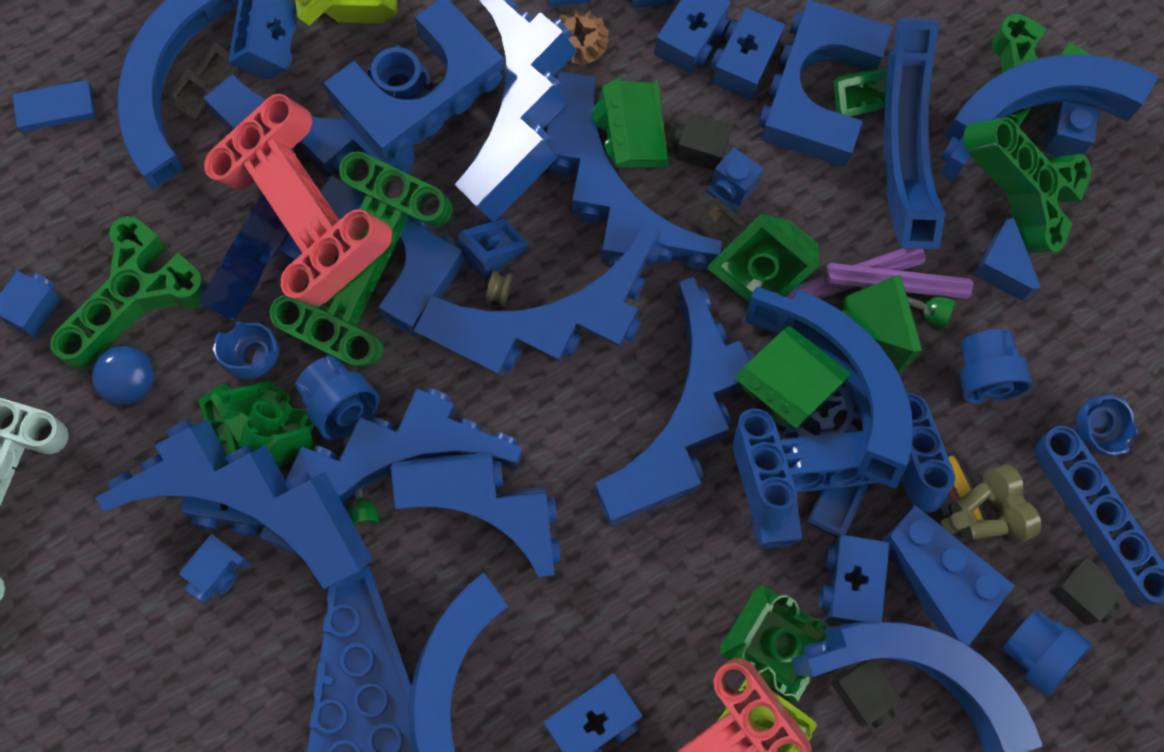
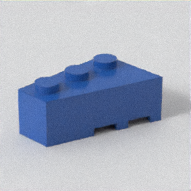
(945, 575)

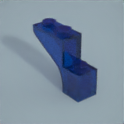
(244, 260)

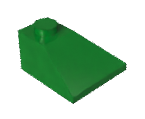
(767, 255)
(887, 318)

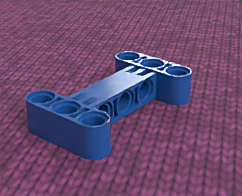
(830, 463)

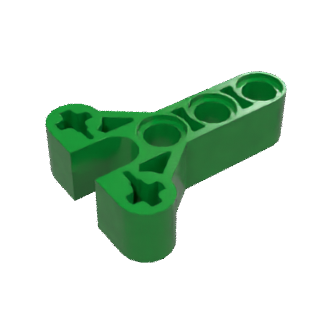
(1016, 45)
(1029, 179)
(127, 270)

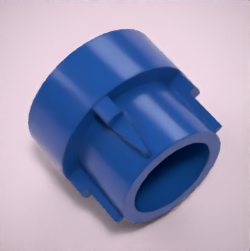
(399, 66)
(993, 366)
(336, 397)
(1046, 651)

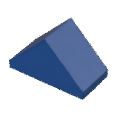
(491, 246)
(1008, 263)

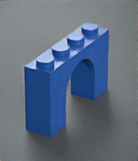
(796, 120)
(396, 124)
(428, 268)

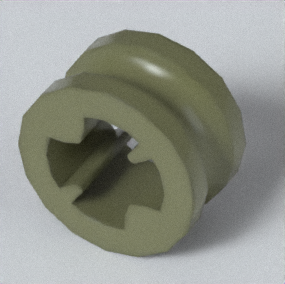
(499, 288)

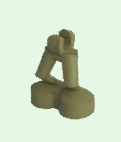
(1004, 491)

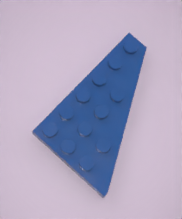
(360, 675)

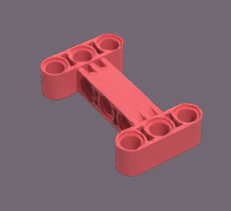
(263, 154)
(737, 729)

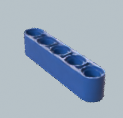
(1100, 494)

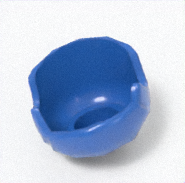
(232, 348)
(123, 375)
(1111, 413)

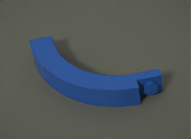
(144, 79)
(1077, 79)
(909, 179)
(873, 381)
(440, 663)
(976, 684)

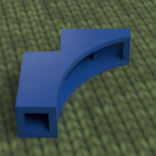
(469, 486)

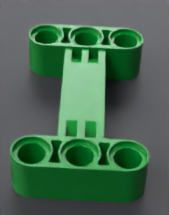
(349, 303)

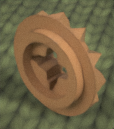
(595, 38)

